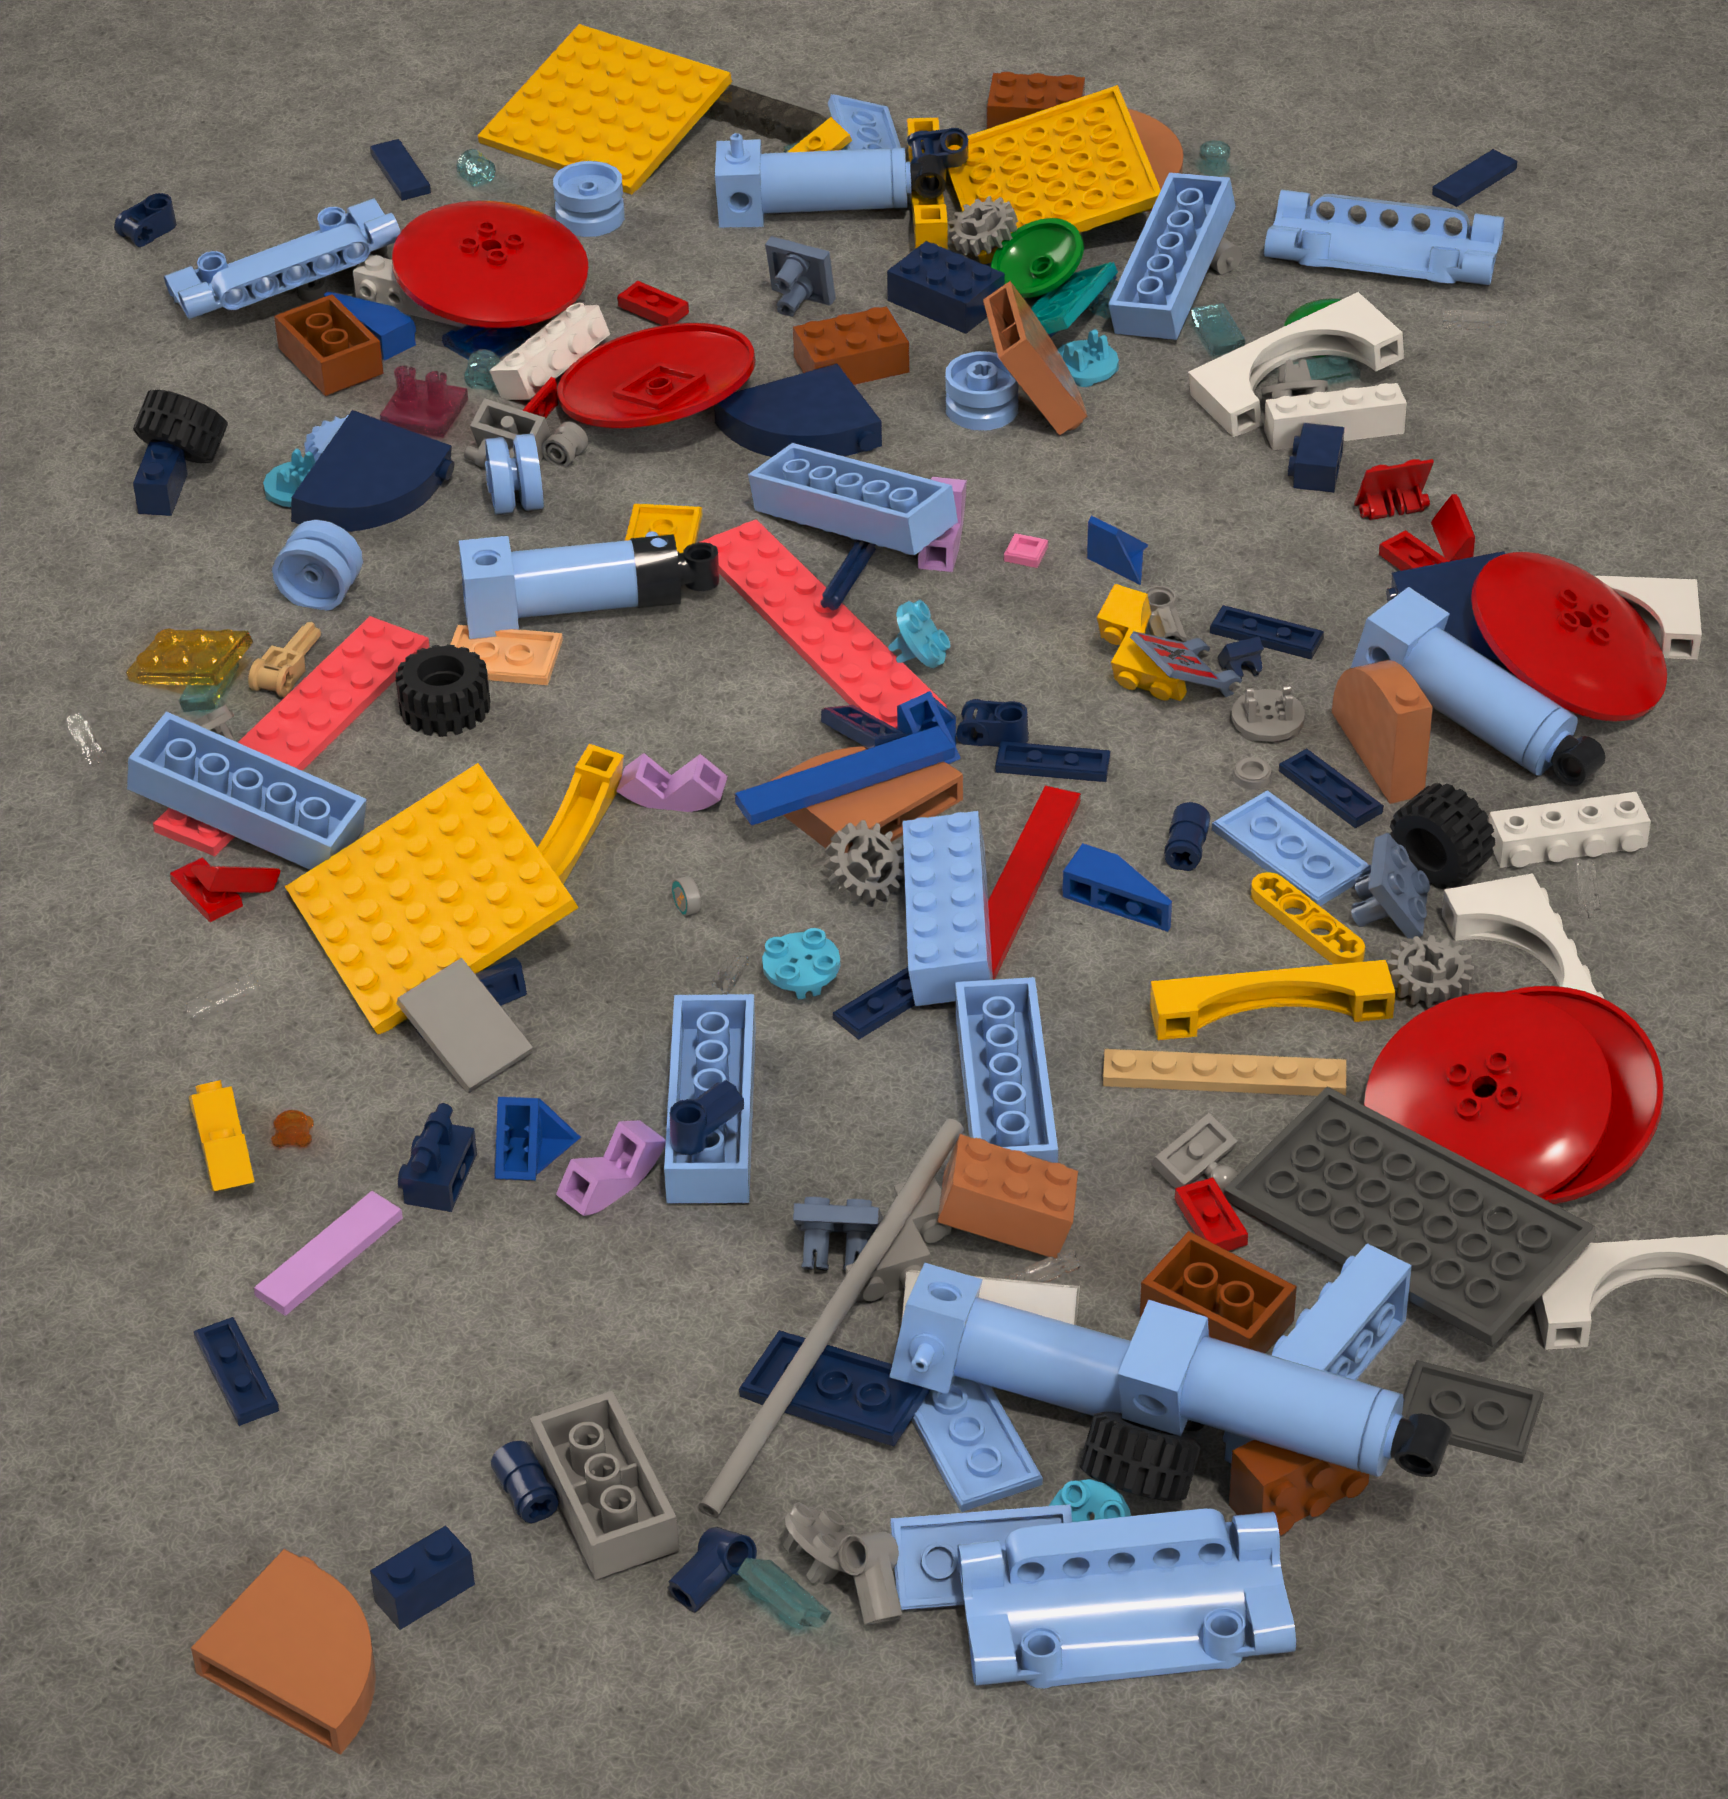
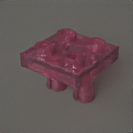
(422, 405)

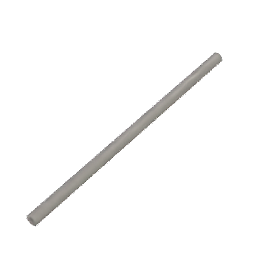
(830, 1320)

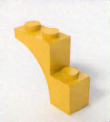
(1132, 668)
(221, 1136)

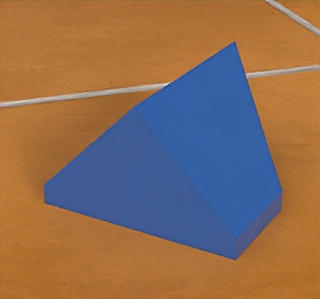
(1115, 549)
(925, 713)
(528, 1137)

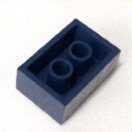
(943, 286)

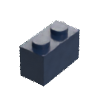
(1317, 457)
(160, 479)
(422, 1577)

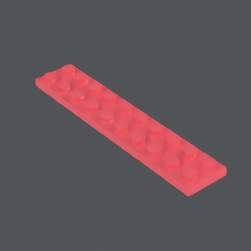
(828, 640)
(313, 713)

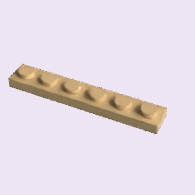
(1223, 1072)

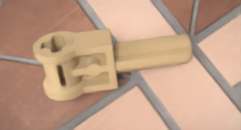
(283, 667)

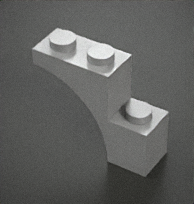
(908, 1247)

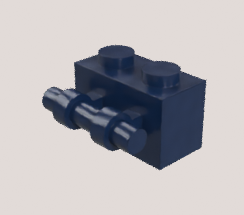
(438, 1162)

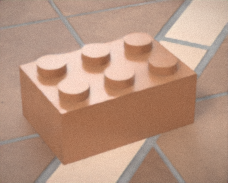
(1008, 1196)

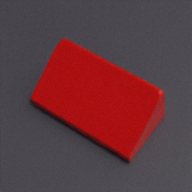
(545, 400)
(1454, 530)
(237, 878)

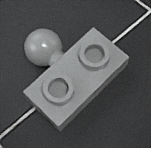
(1197, 1154)

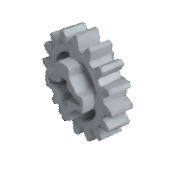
(983, 226)
(864, 863)
(1430, 970)

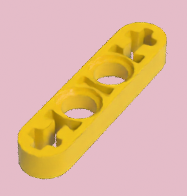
(1311, 918)

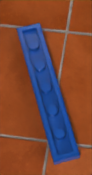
(844, 775)

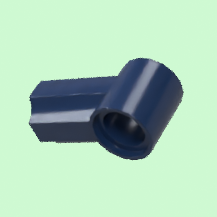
(696, 1119)
(717, 1559)

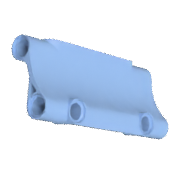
(339, 244)
(1375, 247)
(1125, 1598)

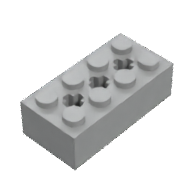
(604, 1485)

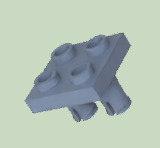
(799, 274)
(1392, 889)
(821, 1218)

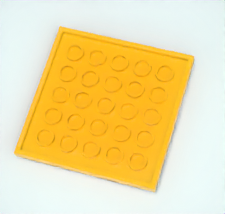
(606, 105)
(1061, 163)
(430, 889)

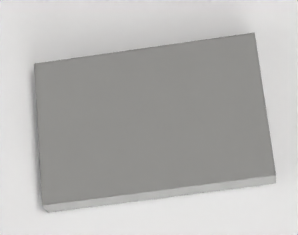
(464, 1025)

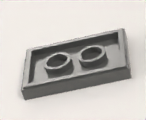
(1479, 1410)

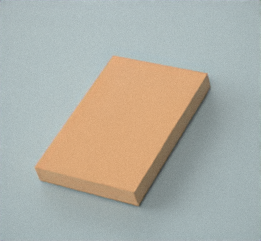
(514, 653)

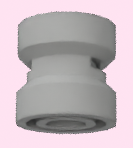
(565, 444)

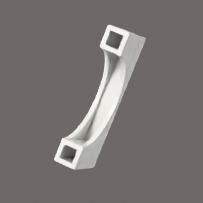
(1342, 329)
(1668, 609)
(1518, 915)
(1602, 1267)

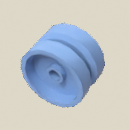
(589, 198)
(980, 392)
(511, 474)
(317, 565)

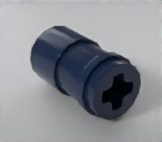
(1187, 836)
(524, 1481)

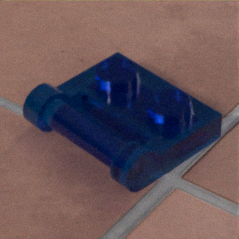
(495, 339)

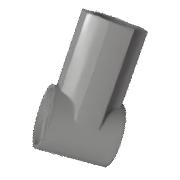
(1164, 617)
(871, 1562)

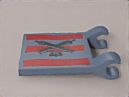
(1181, 661)

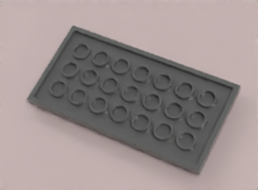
(1360, 1178)

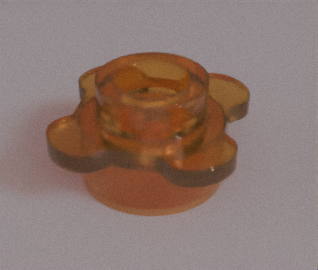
(292, 1129)

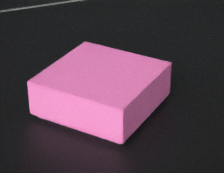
(1026, 550)

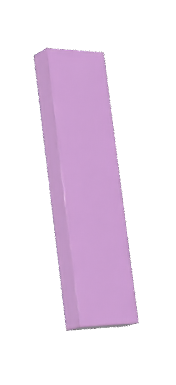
(328, 1253)

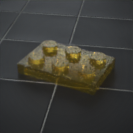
(189, 657)

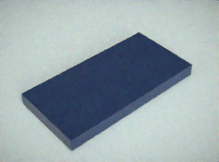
(840, 1390)

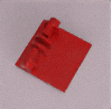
(1394, 486)

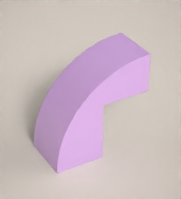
(943, 551)
(687, 790)
(599, 1181)

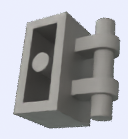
(504, 421)

